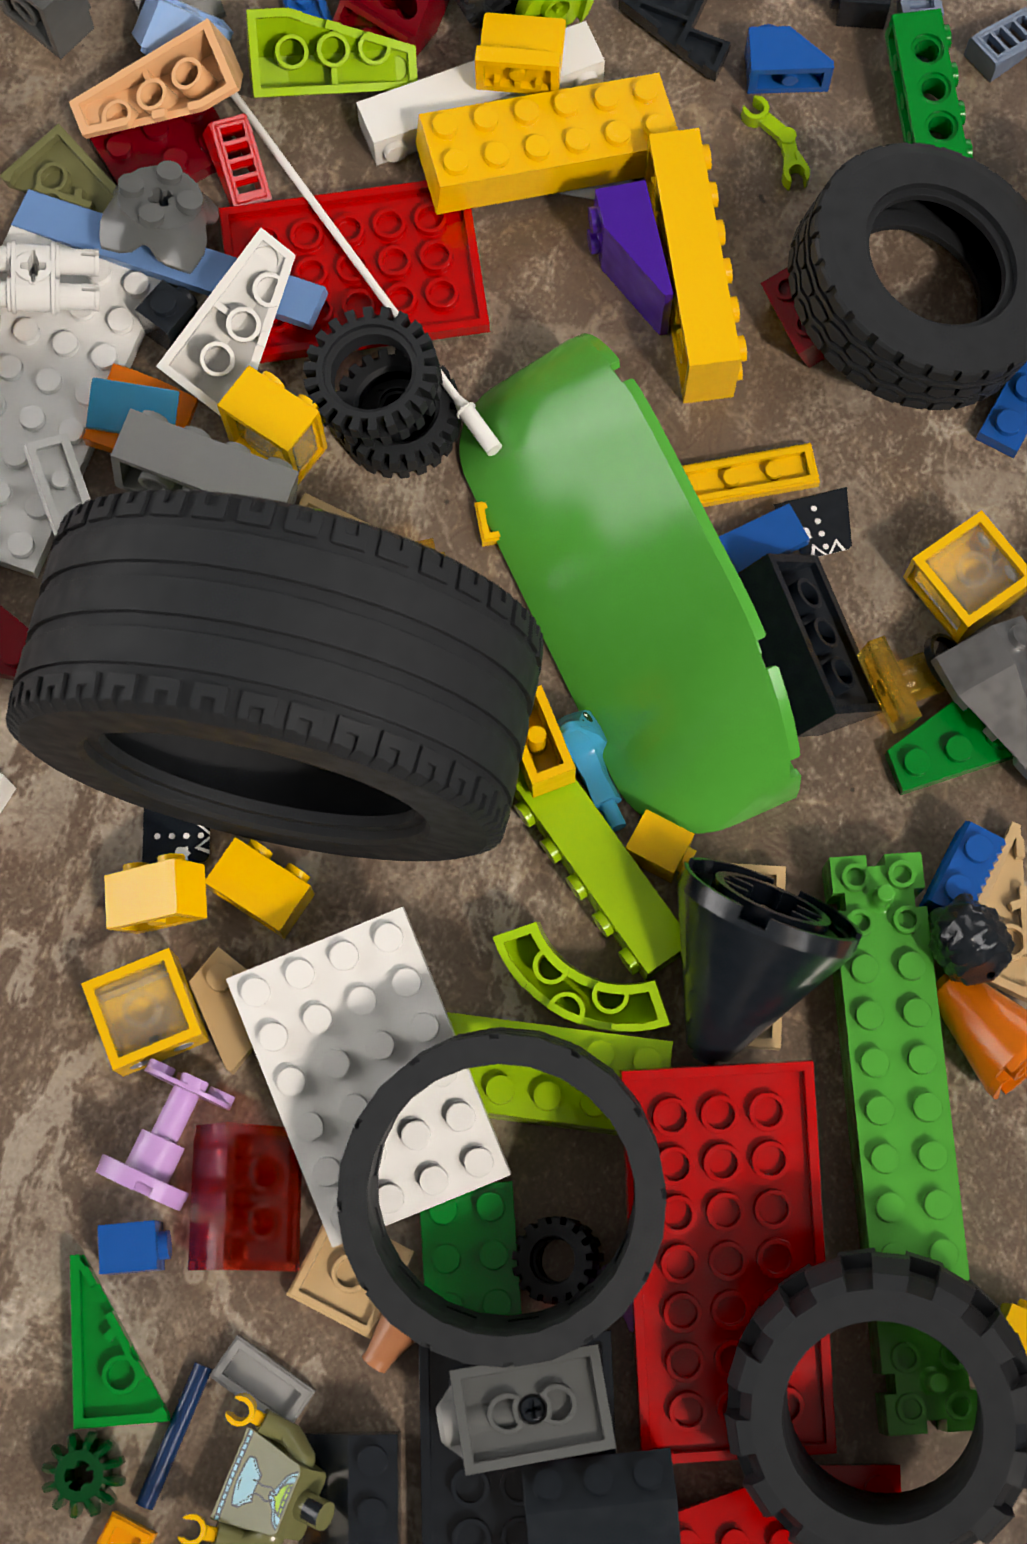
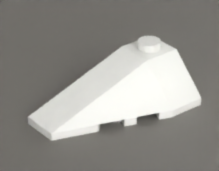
(231, 323)

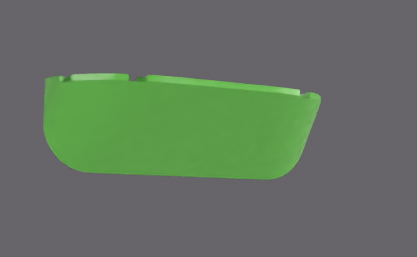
(633, 591)

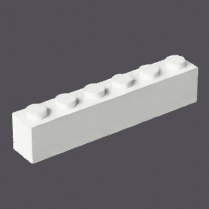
(392, 117)

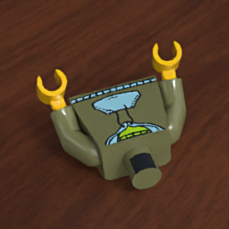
(269, 1487)

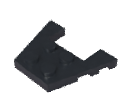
(674, 26)

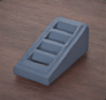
(985, 58)

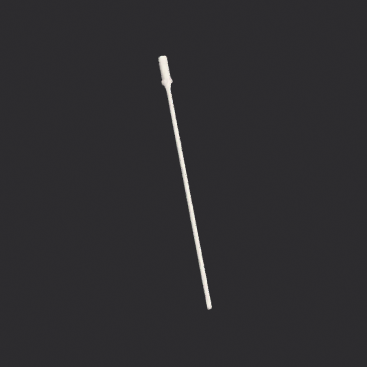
(465, 409)

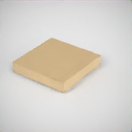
(332, 1289)

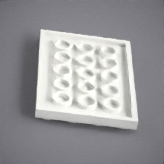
(334, 1030)

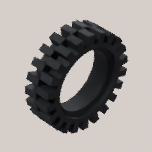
(358, 333)

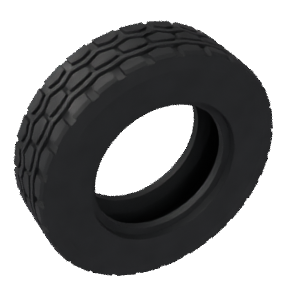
(864, 326)

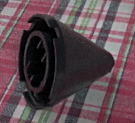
(749, 953)

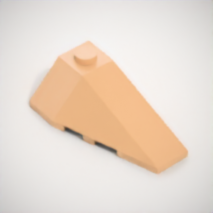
(163, 85)

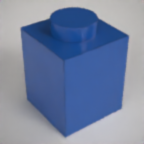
(133, 1247)

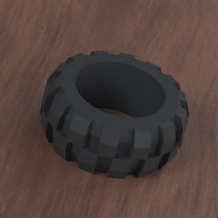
(863, 1286)

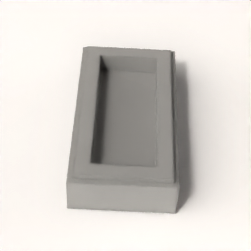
(253, 1372)

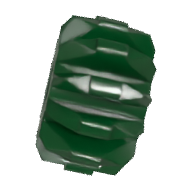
(64, 1474)

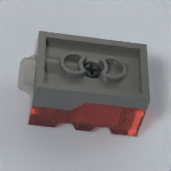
(526, 1412)

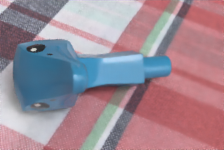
(586, 746)

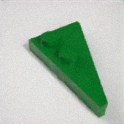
(107, 1371)

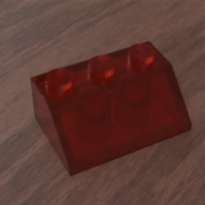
(244, 1199)

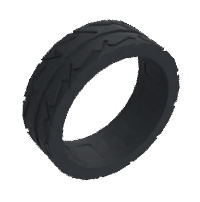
(456, 1330)

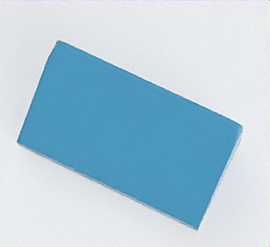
(113, 399)

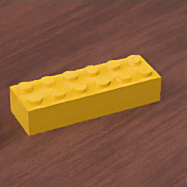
(541, 142)
(691, 238)

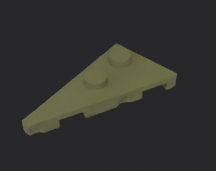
(62, 171)

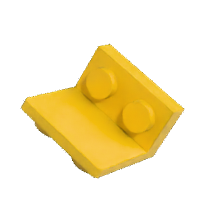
(520, 53)

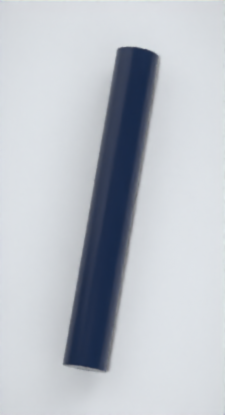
(173, 1436)

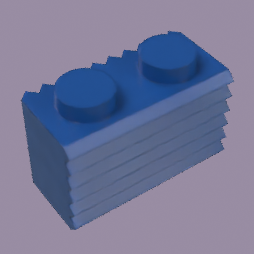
(964, 866)

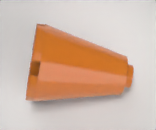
(988, 1031)

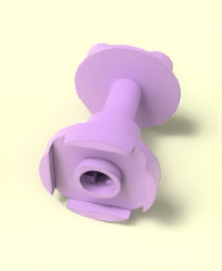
(157, 1152)

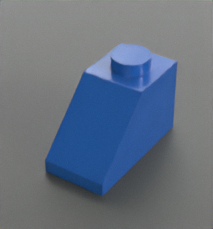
(784, 62)

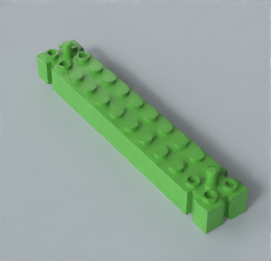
(900, 1124)

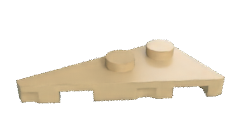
(1008, 896)

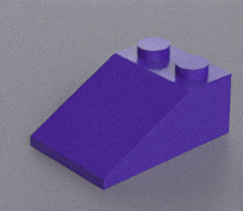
(631, 250)

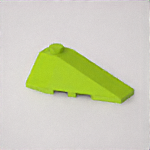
(317, 56)

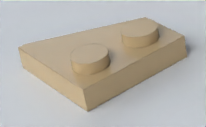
(220, 1009)

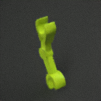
(785, 136)

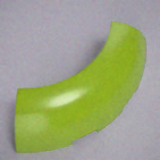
(574, 993)

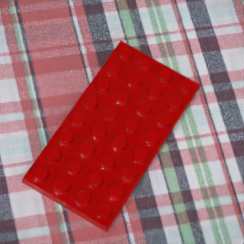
(736, 1224)

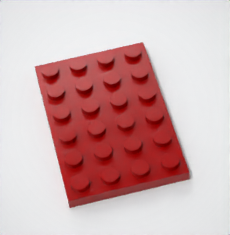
(417, 258)

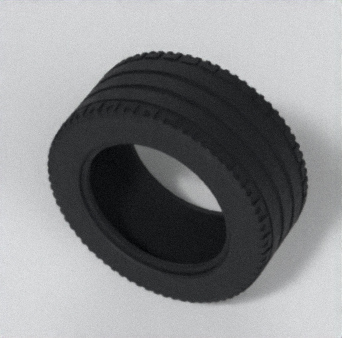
(278, 675)

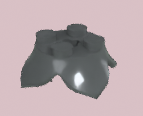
(159, 210)

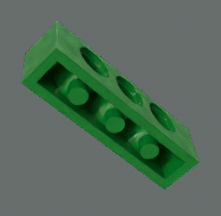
(926, 36)

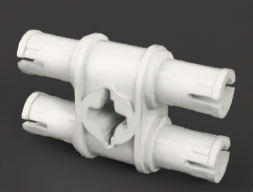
(47, 292)

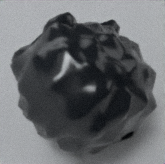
(970, 941)

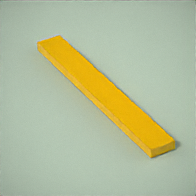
(729, 479)

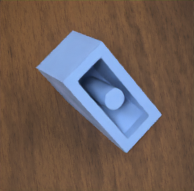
(167, 19)

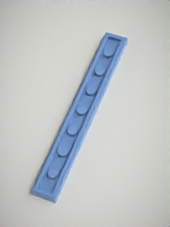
(81, 230)

